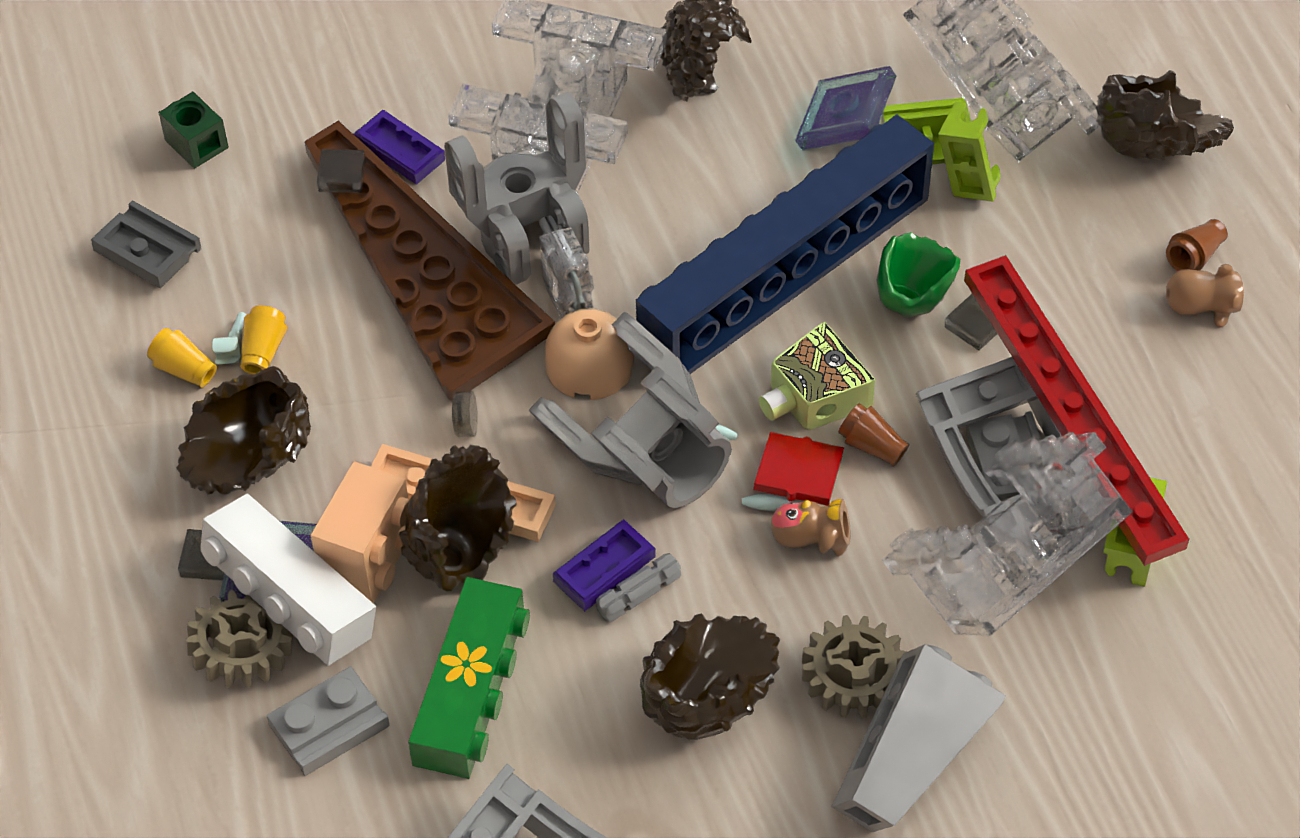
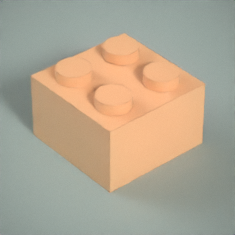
(363, 527)

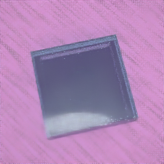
(845, 108)

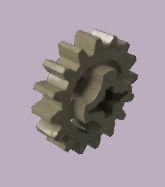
(238, 640)
(852, 668)

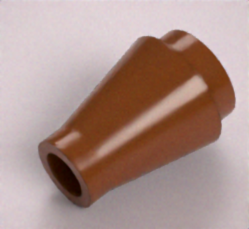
(1196, 245)
(872, 434)

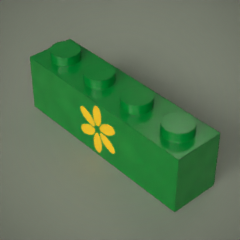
(468, 678)

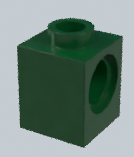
(193, 129)

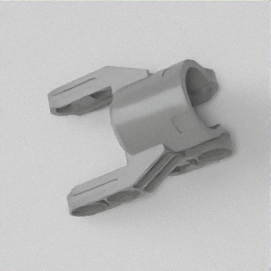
(523, 188)
(661, 440)

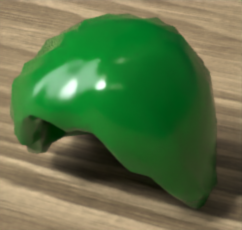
(915, 274)

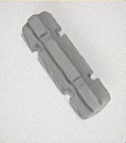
(638, 587)

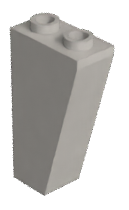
(914, 735)

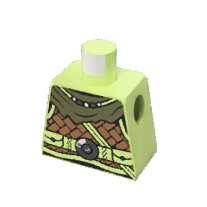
(817, 381)

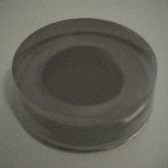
(465, 414)

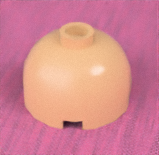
(587, 355)

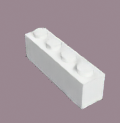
(287, 579)

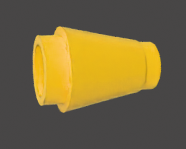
(261, 337)
(180, 357)

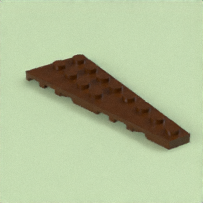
(445, 290)

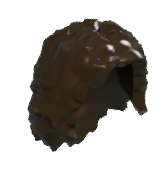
(692, 43)
(1154, 119)
(244, 432)
(458, 517)
(708, 674)

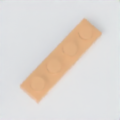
(529, 515)

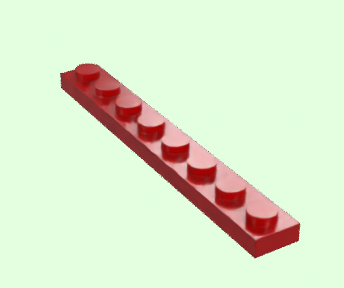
(1074, 404)

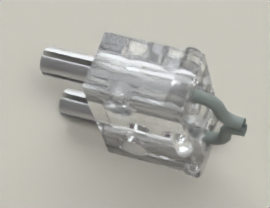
(565, 268)

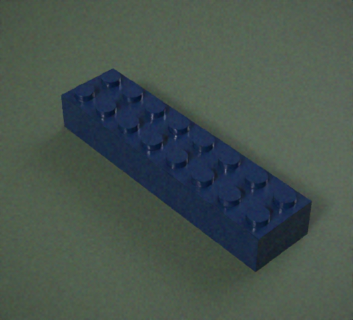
(789, 244)

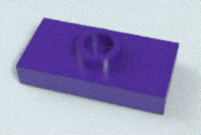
(400, 147)
(604, 564)

